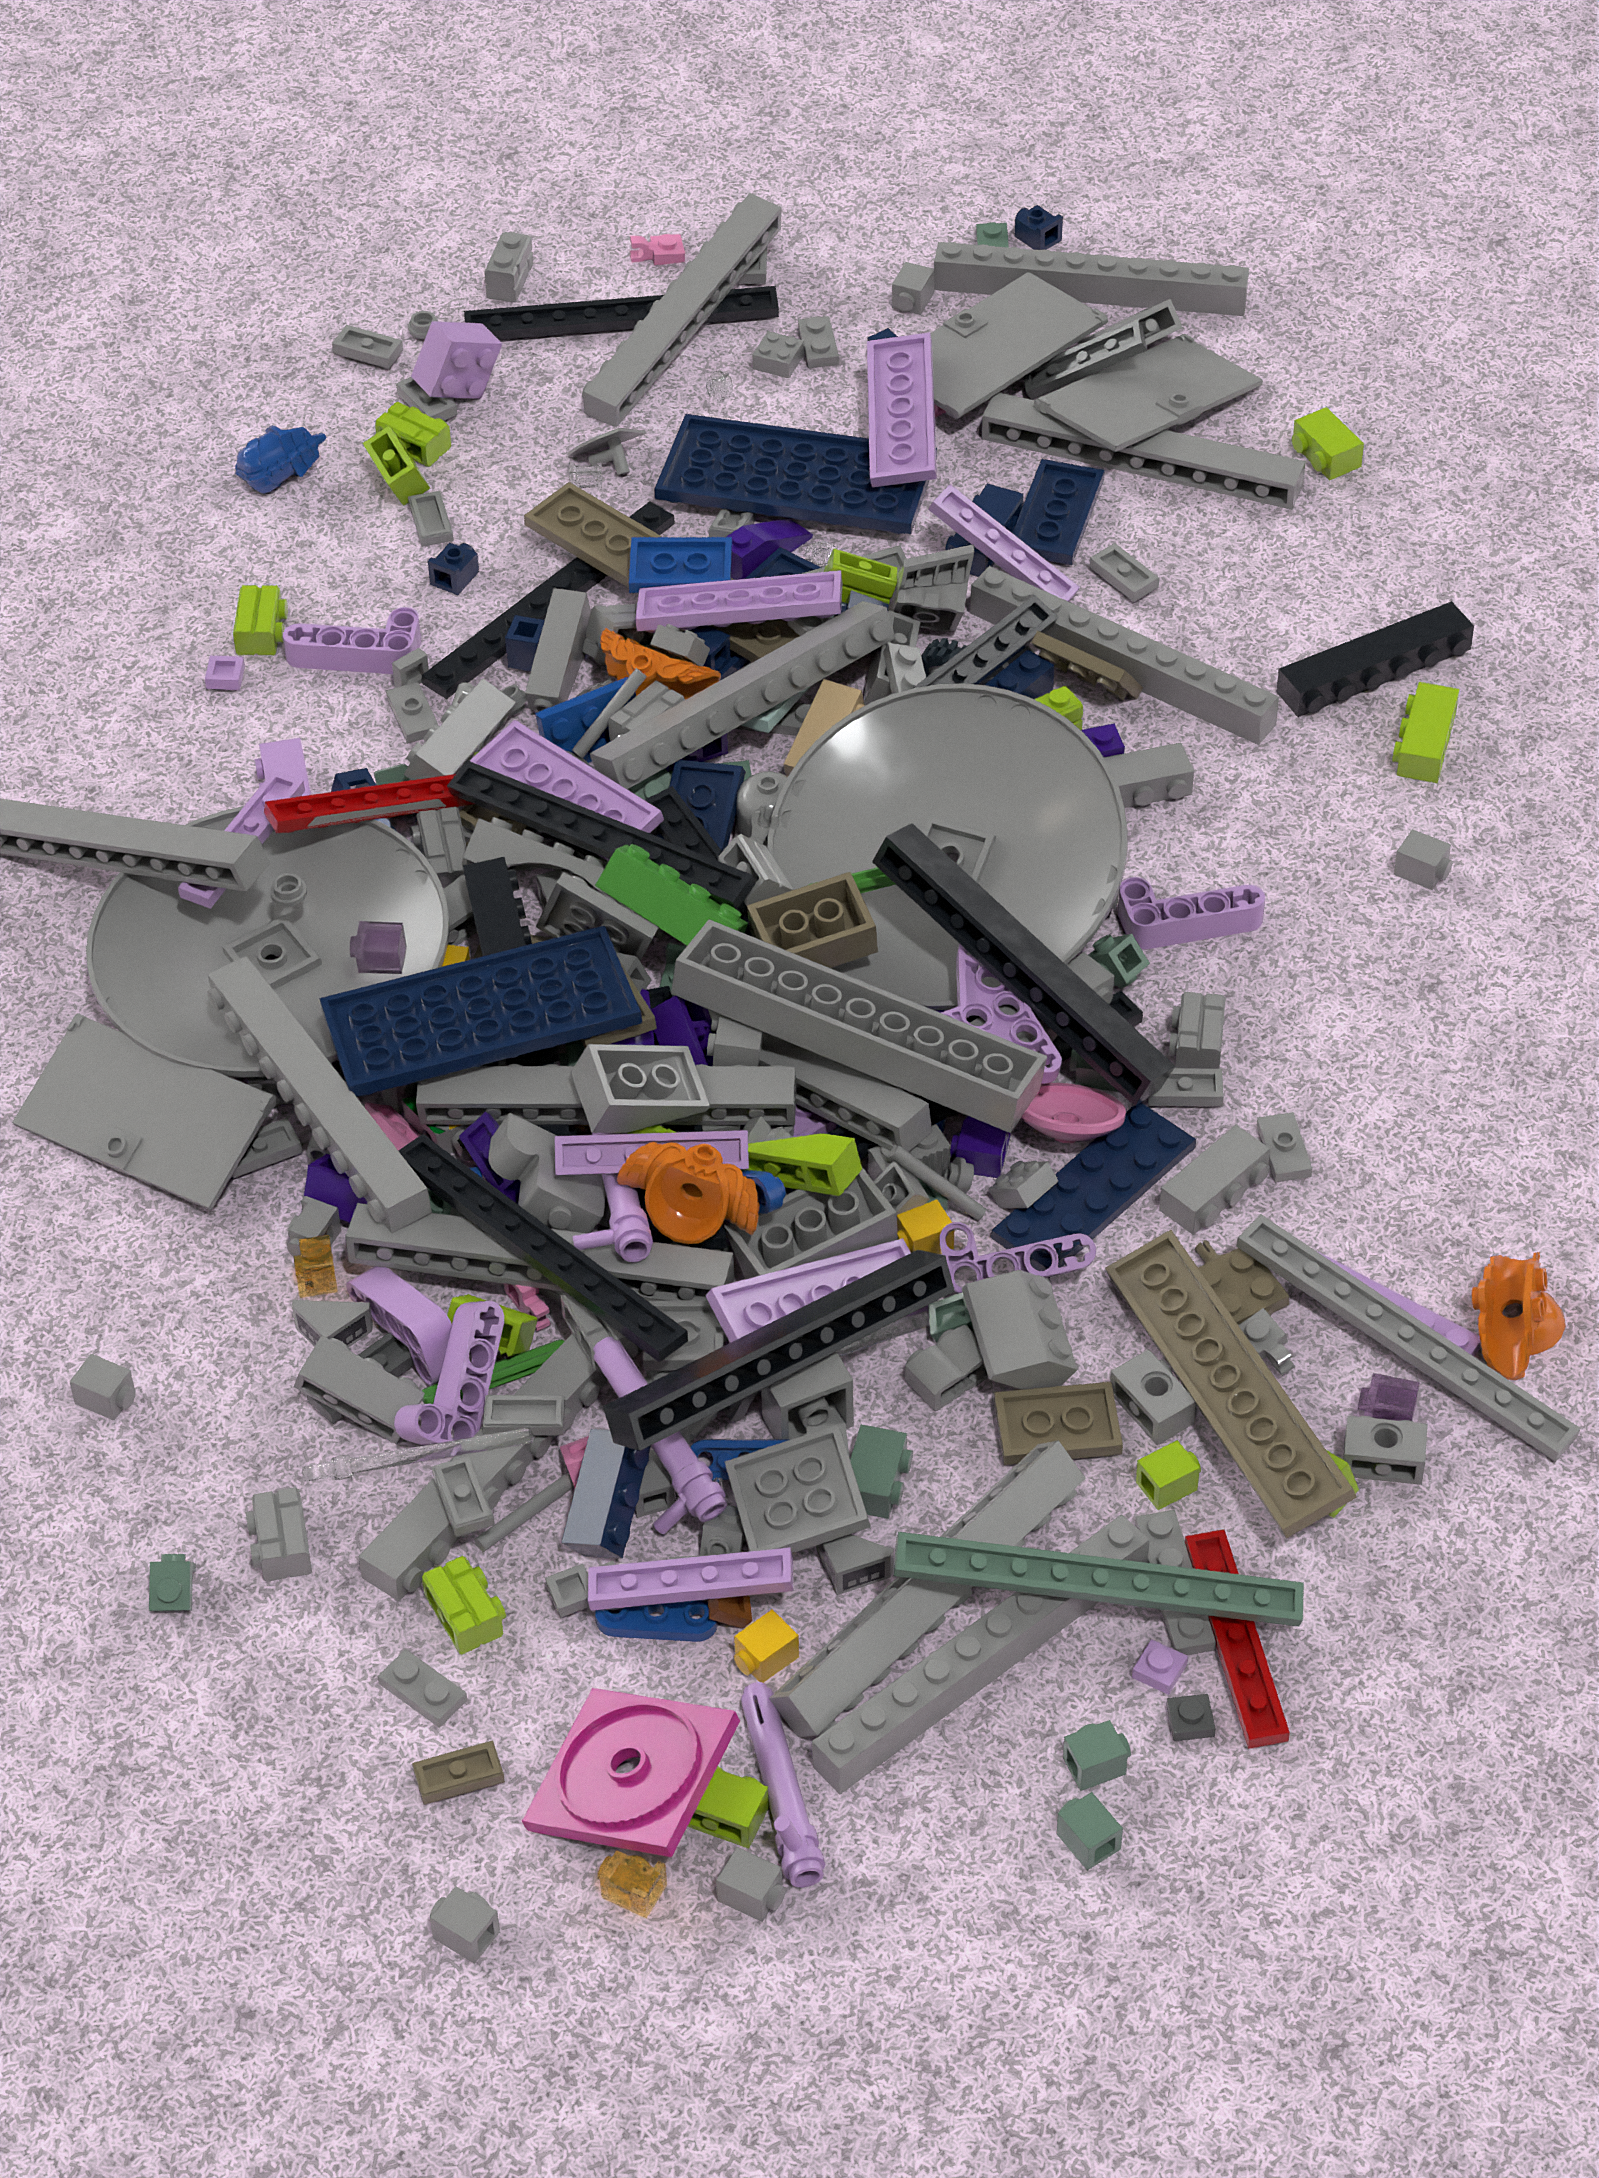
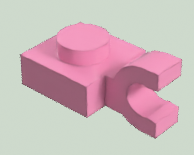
(661, 248)

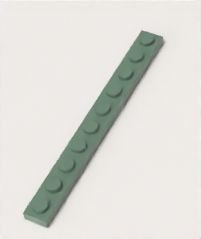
(1098, 1579)

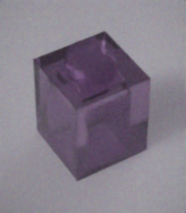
(379, 947)
(1389, 1398)

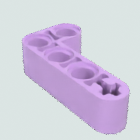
(353, 647)
(1187, 916)
(1017, 1256)
(406, 1316)
(475, 1330)

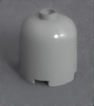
(753, 792)

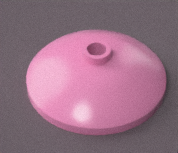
(1074, 1112)

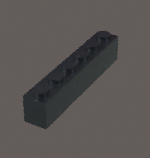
(1374, 659)

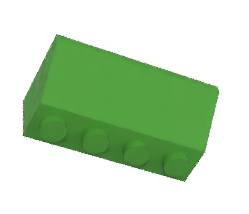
(663, 897)

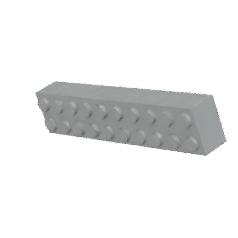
(859, 1025)

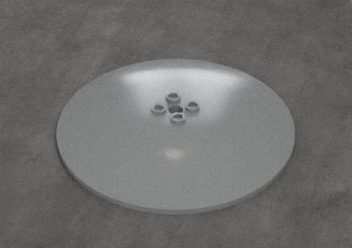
(981, 779)
(155, 949)

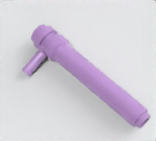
(628, 1222)
(690, 1476)
(795, 1836)

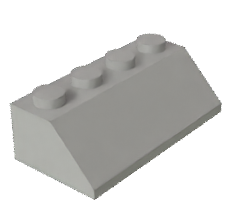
(815, 1228)

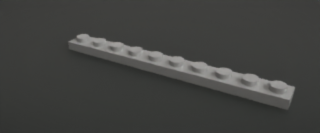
(1408, 1338)

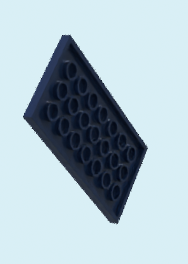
(783, 475)
(479, 1011)

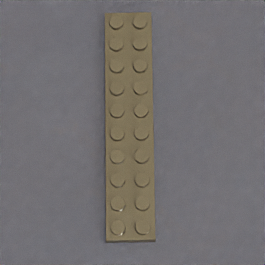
(604, 541)
(1230, 1384)

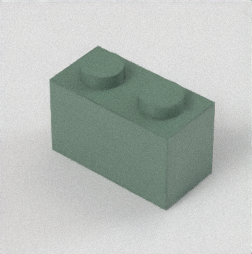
(878, 1464)

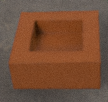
(731, 1610)

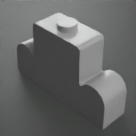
(561, 1201)

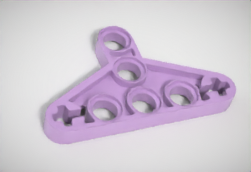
(984, 1001)

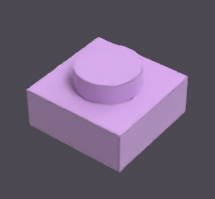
(224, 672)
(1160, 1666)

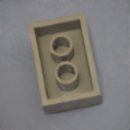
(817, 922)

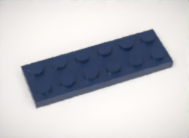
(1098, 1184)

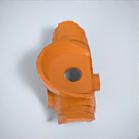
(677, 674)
(691, 1190)
(1511, 1341)

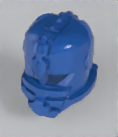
(277, 456)

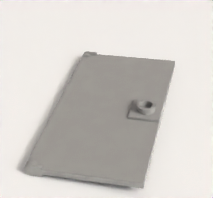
(1005, 340)
(1148, 393)
(144, 1113)

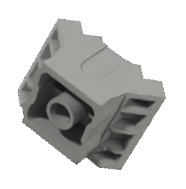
(934, 588)

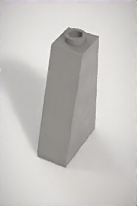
(558, 650)

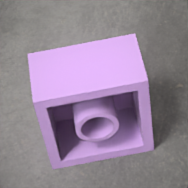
(456, 360)

